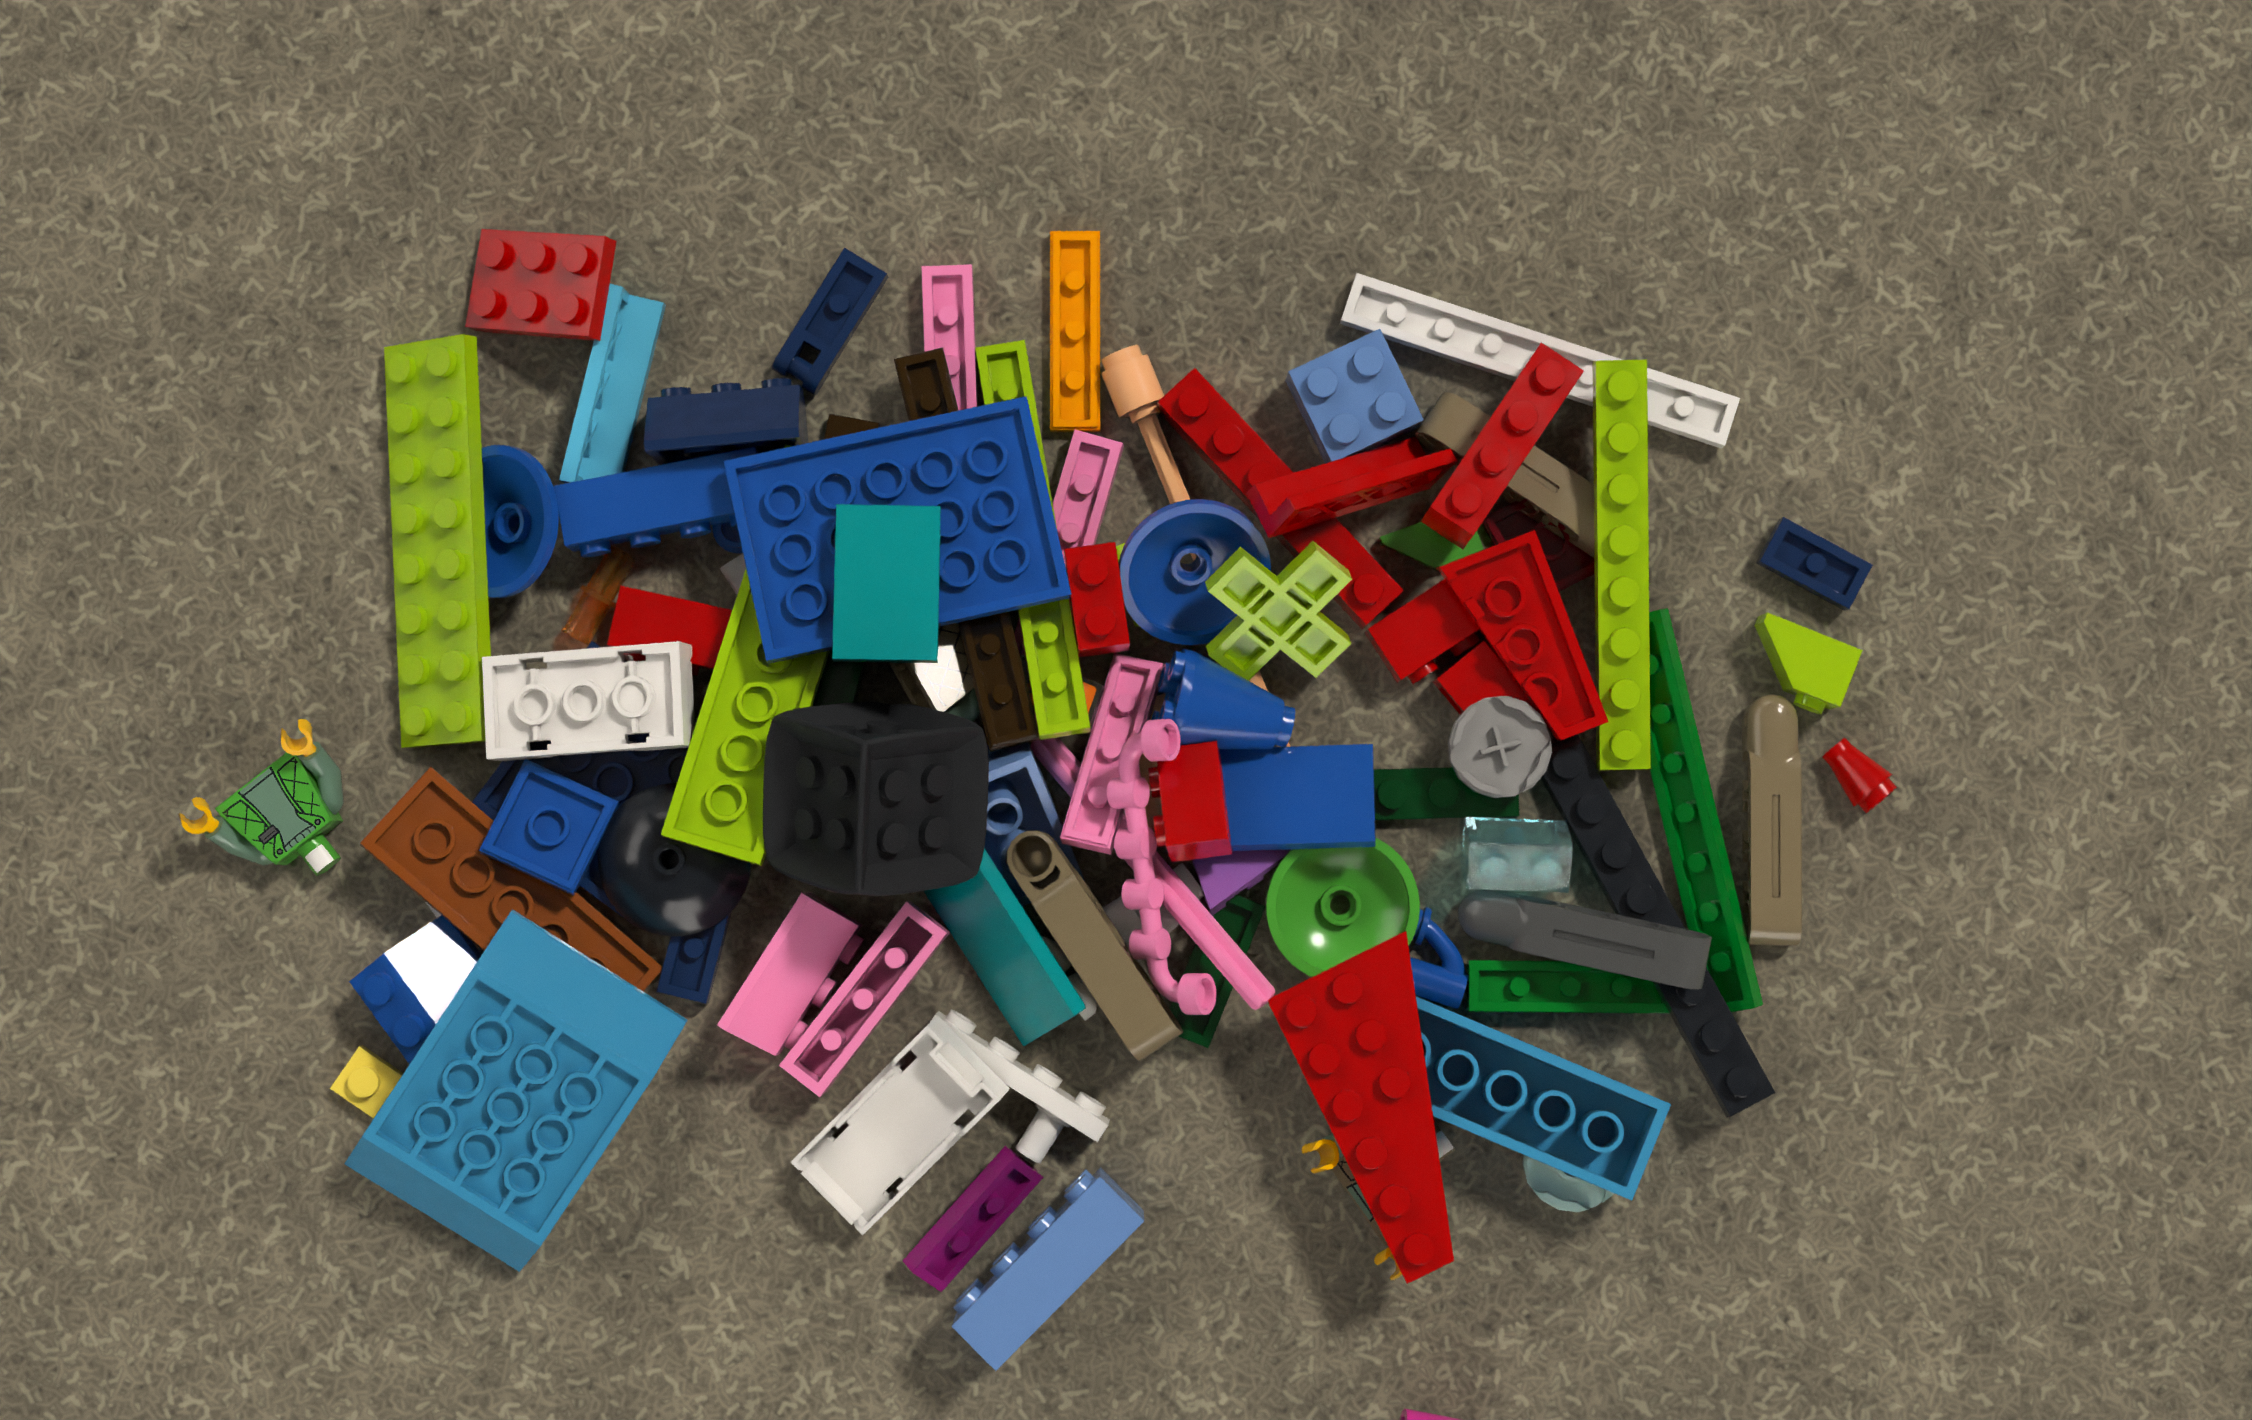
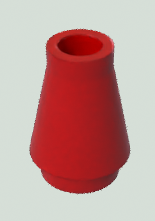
(1859, 776)

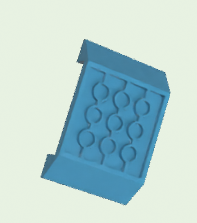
(516, 1091)

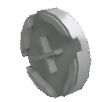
(1499, 746)

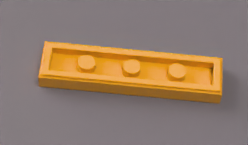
(1074, 331)

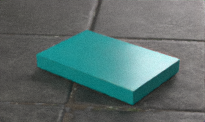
(886, 583)

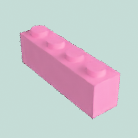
(864, 998)

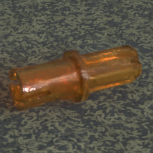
(599, 595)

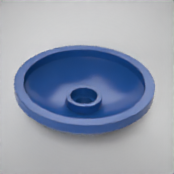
(518, 519)
(1172, 596)

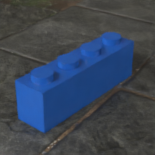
(647, 504)

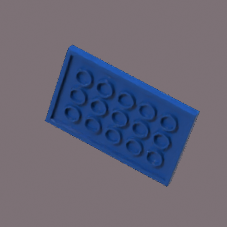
(973, 462)

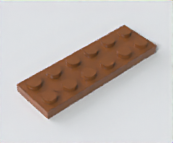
(434, 849)

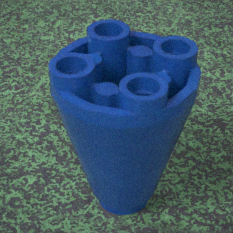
(1221, 706)

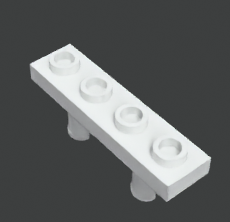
(1039, 1085)

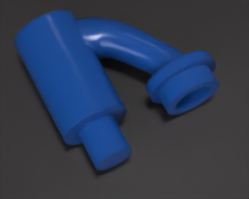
(1433, 982)

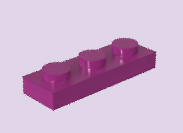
(972, 1219)

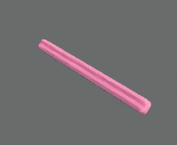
(1177, 896)

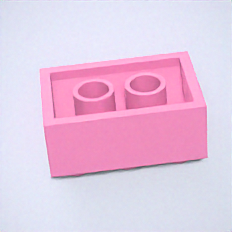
(792, 975)

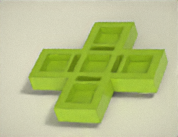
(1278, 612)

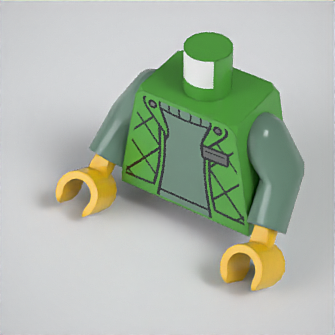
(281, 809)

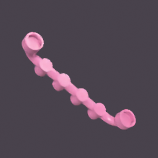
(1145, 893)

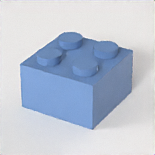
(1354, 398)

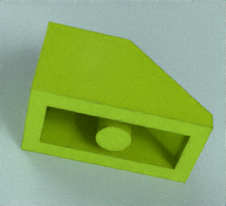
(1808, 662)

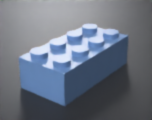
(1048, 1268)

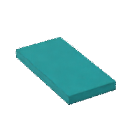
(1007, 952)

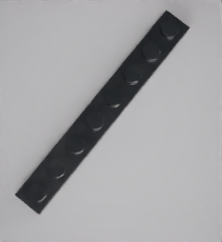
(1637, 893)

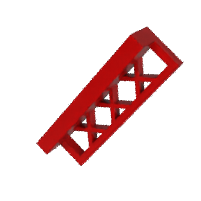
(1347, 485)

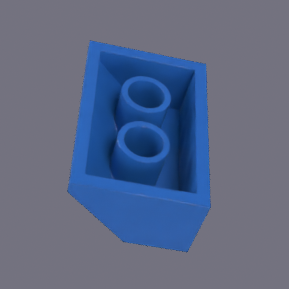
(416, 982)

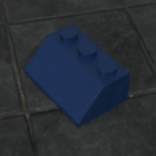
(724, 420)

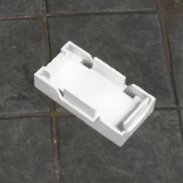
(588, 701)
(900, 1125)

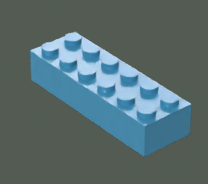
(1538, 1102)

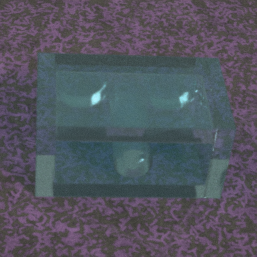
(1516, 854)

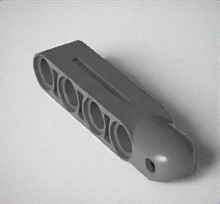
(1587, 937)

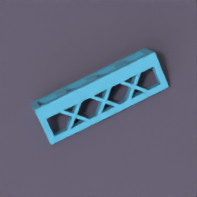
(613, 387)

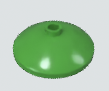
(1299, 897)

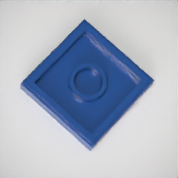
(549, 827)

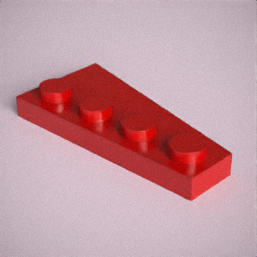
(1526, 623)

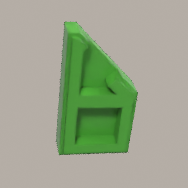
(1428, 546)

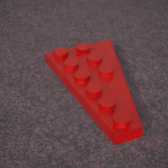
(1367, 1069)

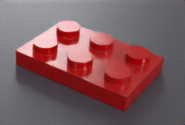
(541, 284)

